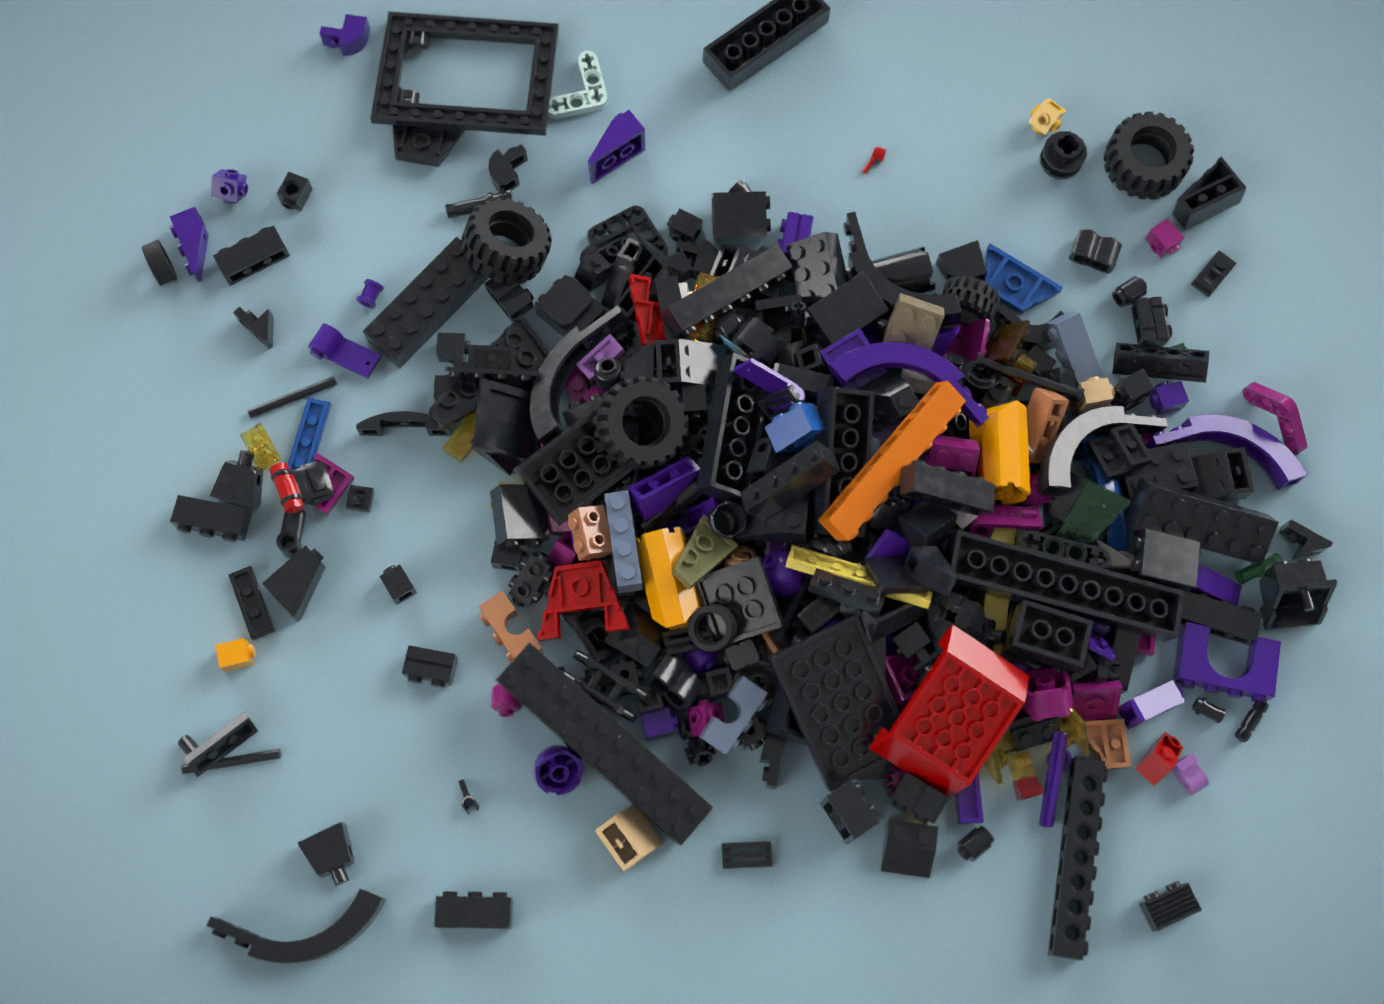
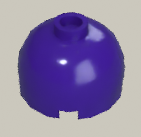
(782, 579)
(558, 770)

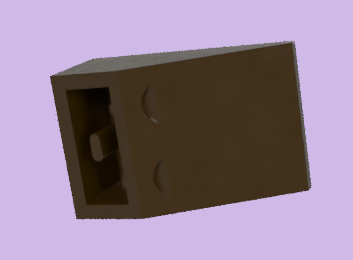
(1007, 342)

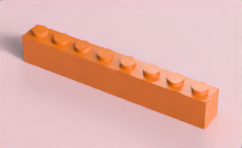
(883, 470)

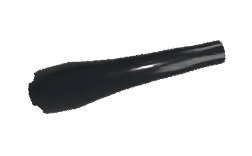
(905, 269)

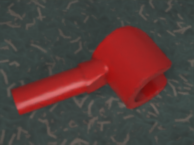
(878, 154)

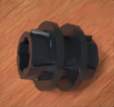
(1063, 155)

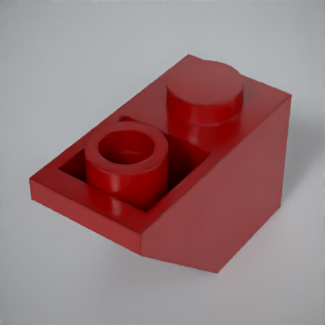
(1160, 758)

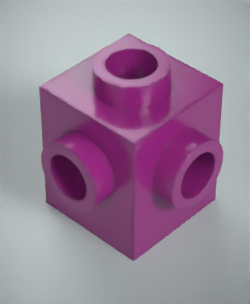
(701, 715)

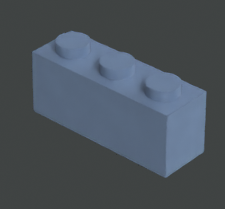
(1074, 346)

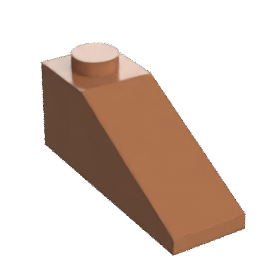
(1043, 420)

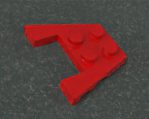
(646, 311)
(581, 589)

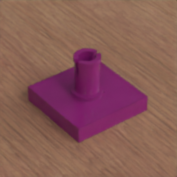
(1096, 699)

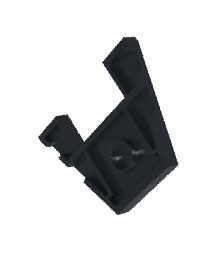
(424, 144)

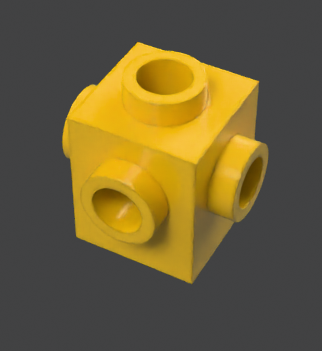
(1046, 117)

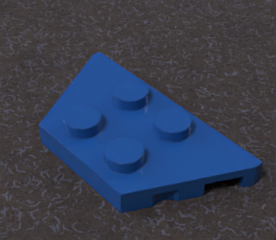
(1016, 282)

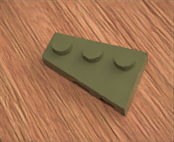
(702, 554)

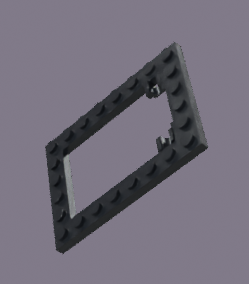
(412, 29)

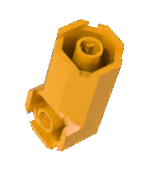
(1004, 451)
(668, 598)

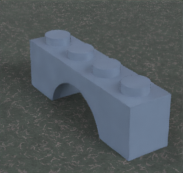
(623, 542)

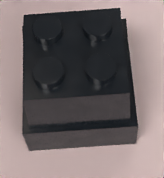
(1295, 594)

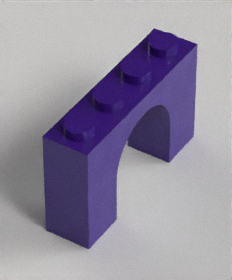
(1194, 669)

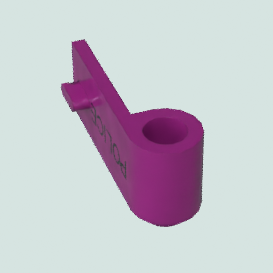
(1006, 517)

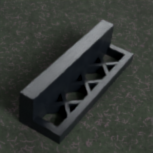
(1161, 362)

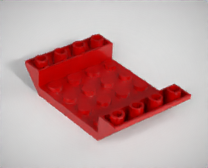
(955, 715)

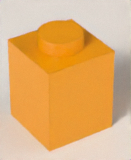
(235, 654)

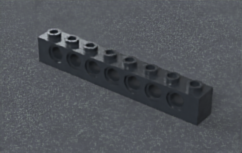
(1059, 944)

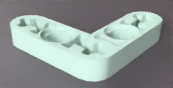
(586, 96)

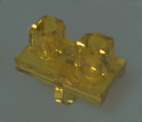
(260, 444)

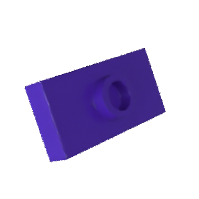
(970, 803)

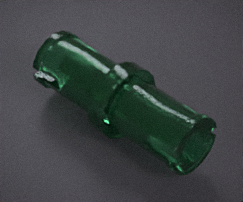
(1256, 570)

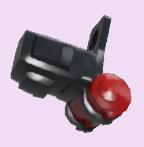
(301, 486)

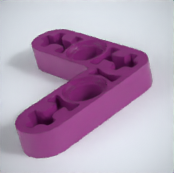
(1284, 409)

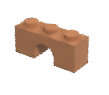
(497, 613)

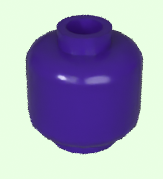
(701, 660)

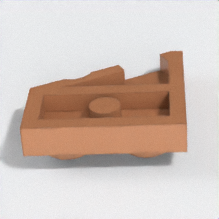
(1109, 742)

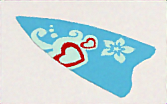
(734, 348)

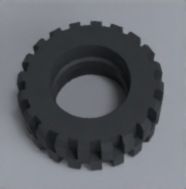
(1159, 133)
(500, 260)
(669, 416)

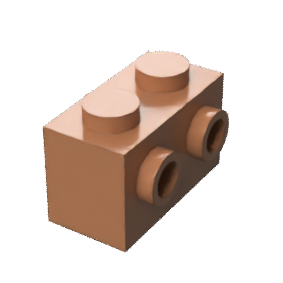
(590, 532)

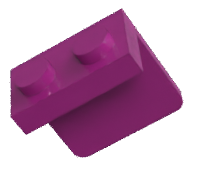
(970, 339)

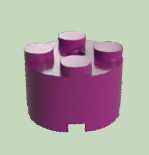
(1048, 694)

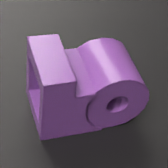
(1190, 774)

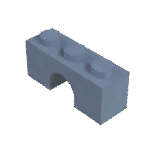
(748, 699)

